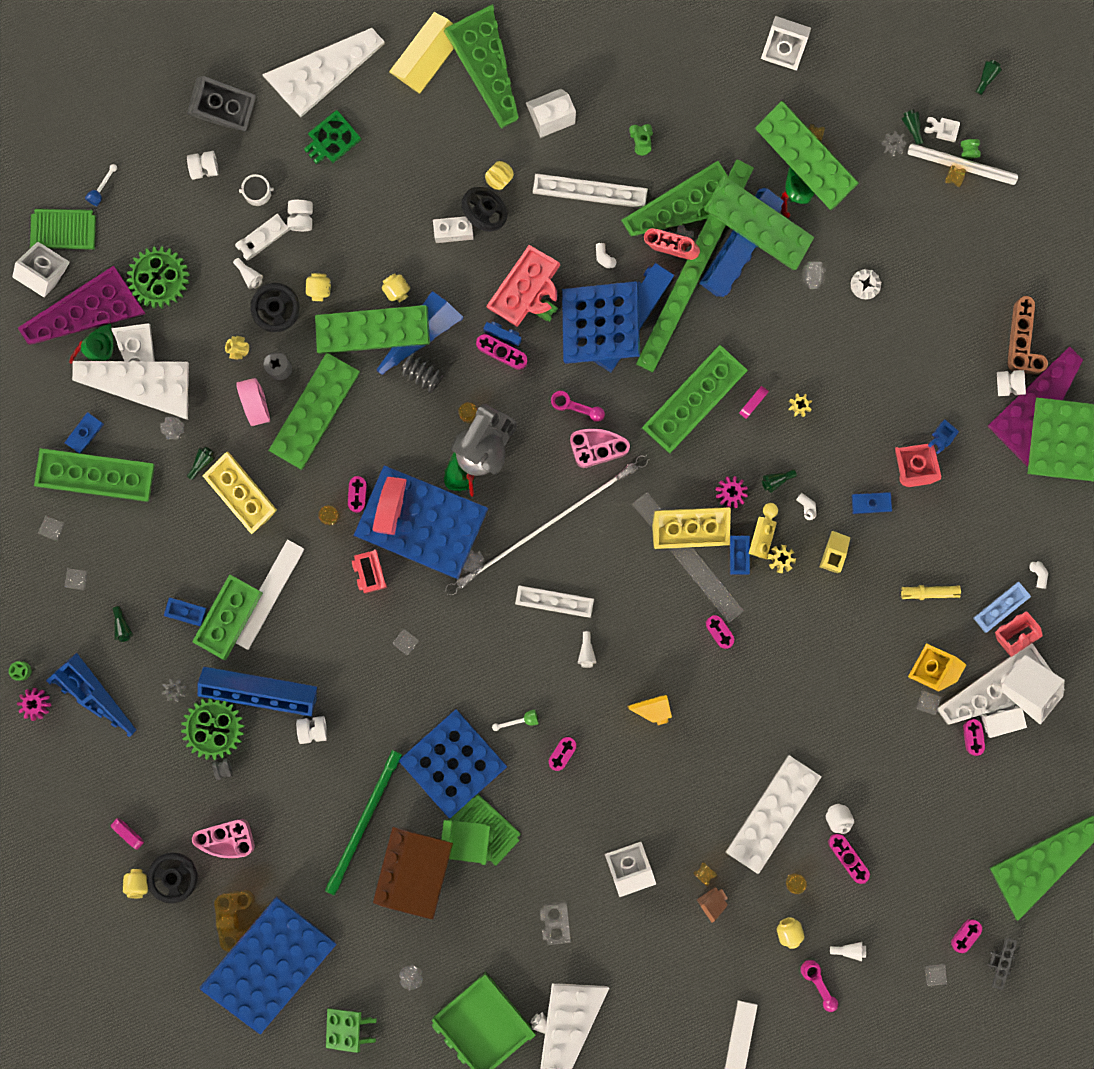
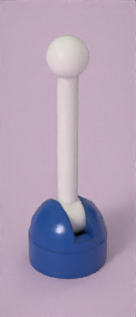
(94, 196)

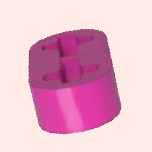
(753, 402)
(352, 494)
(716, 635)
(979, 737)
(558, 750)
(127, 833)
(962, 933)

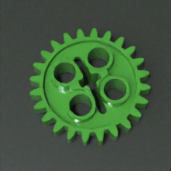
(144, 266)
(210, 745)

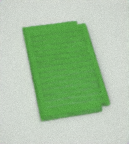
(63, 228)
(481, 812)

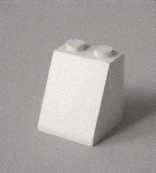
(552, 112)
(1033, 688)

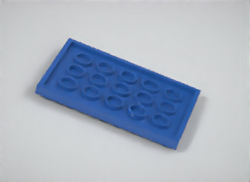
(432, 526)
(268, 965)

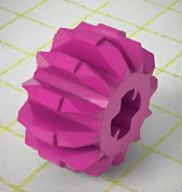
(726, 496)
(37, 696)

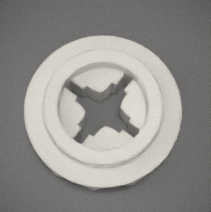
(857, 286)

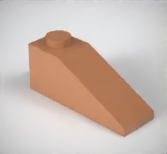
(713, 903)

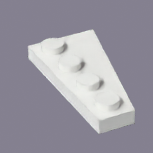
(135, 342)

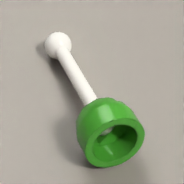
(530, 718)

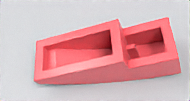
(389, 506)

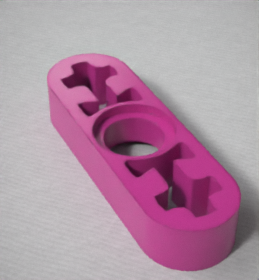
(486, 350)
(861, 867)

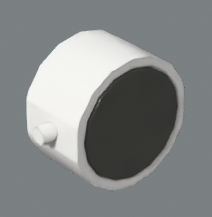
(256, 190)

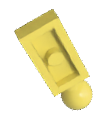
(764, 532)

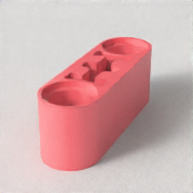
(661, 245)

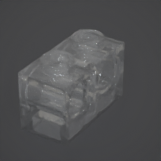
(560, 922)

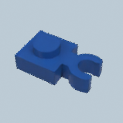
(943, 435)

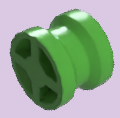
(970, 149)
(547, 315)
(17, 668)

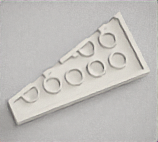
(317, 74)
(148, 383)
(569, 1022)

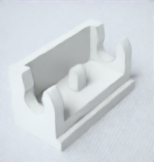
(1003, 721)

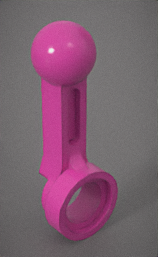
(595, 413)
(830, 1003)

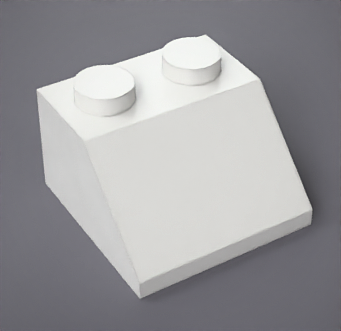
(786, 43)
(40, 269)
(630, 869)

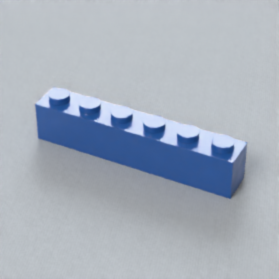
(735, 253)
(649, 292)
(257, 691)

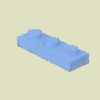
(1002, 607)

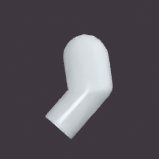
(603, 258)
(809, 506)
(1042, 573)

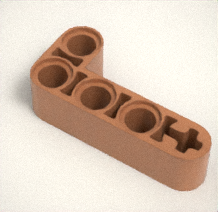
(1024, 335)

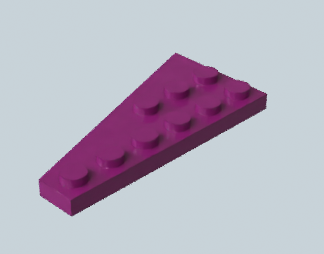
(90, 306)
(1015, 422)

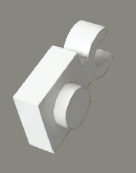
(945, 130)

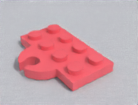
(525, 287)

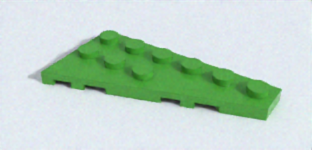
(483, 56)
(679, 205)
(1034, 870)

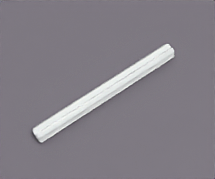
(970, 166)

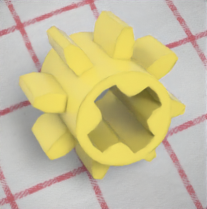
(237, 347)
(794, 407)

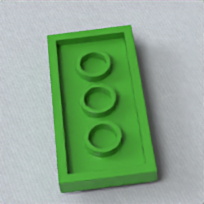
(227, 617)

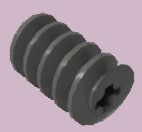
(278, 359)
(421, 373)

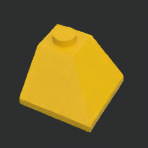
(936, 668)
(653, 709)

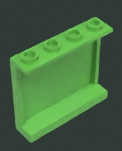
(482, 1025)

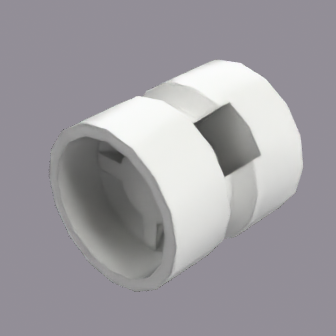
(202, 165)
(300, 215)
(1011, 383)
(310, 730)

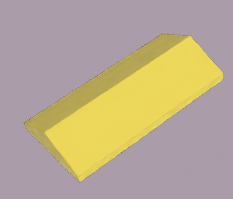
(424, 54)
(240, 493)
(691, 527)

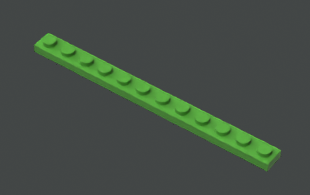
(687, 280)

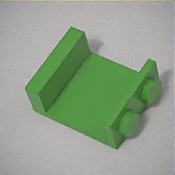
(469, 840)

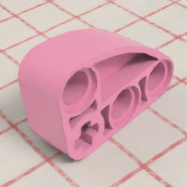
(253, 401)
(593, 441)
(228, 846)

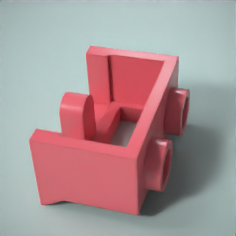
(377, 571)
(1015, 626)

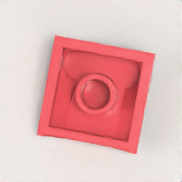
(917, 465)

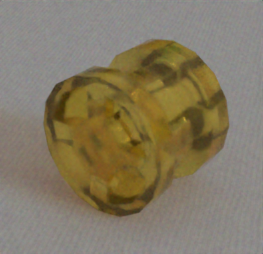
(818, 132)
(955, 175)
(466, 407)
(325, 514)
(705, 874)
(798, 885)

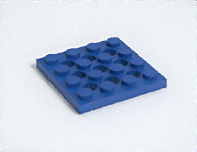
(610, 349)
(437, 790)

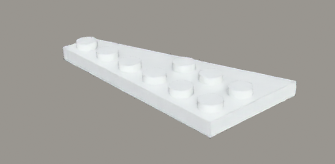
(986, 692)

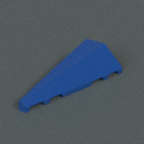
(441, 318)
(84, 686)

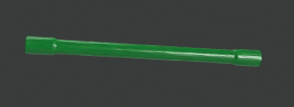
(336, 878)

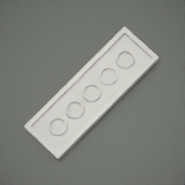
(773, 814)

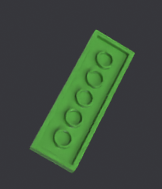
(807, 155)
(759, 223)
(372, 329)
(694, 399)
(314, 411)
(94, 475)

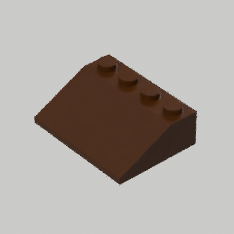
(412, 872)

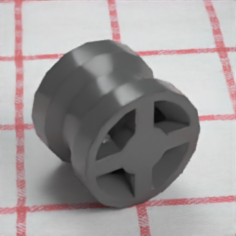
(222, 769)

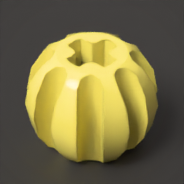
(499, 175)
(783, 552)

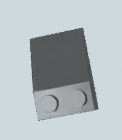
(221, 104)

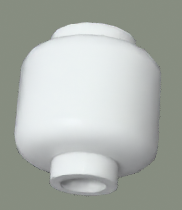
(839, 818)

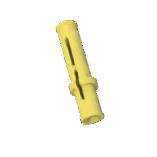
(930, 592)

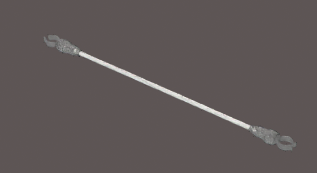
(628, 470)

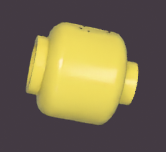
(318, 286)
(395, 287)
(135, 884)
(790, 932)

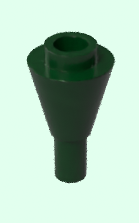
(990, 71)
(912, 122)
(203, 458)
(773, 481)
(121, 629)

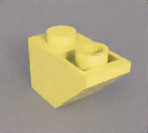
(835, 552)

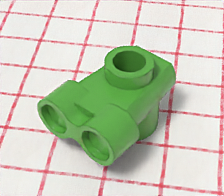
(642, 138)

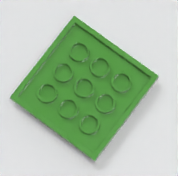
(1062, 440)

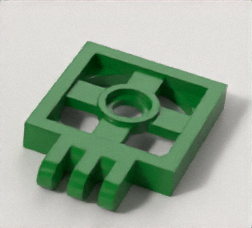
(320, 148)

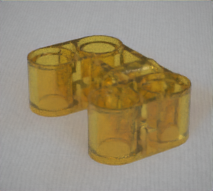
(227, 918)

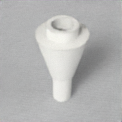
(252, 278)
(586, 655)
(853, 951)
(539, 1022)

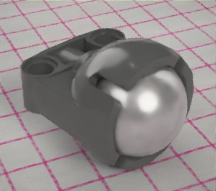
(482, 445)

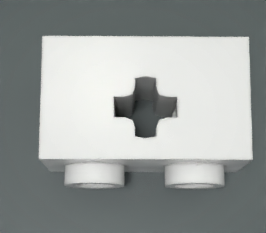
(452, 229)

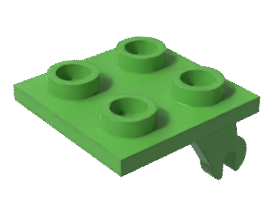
(344, 1029)

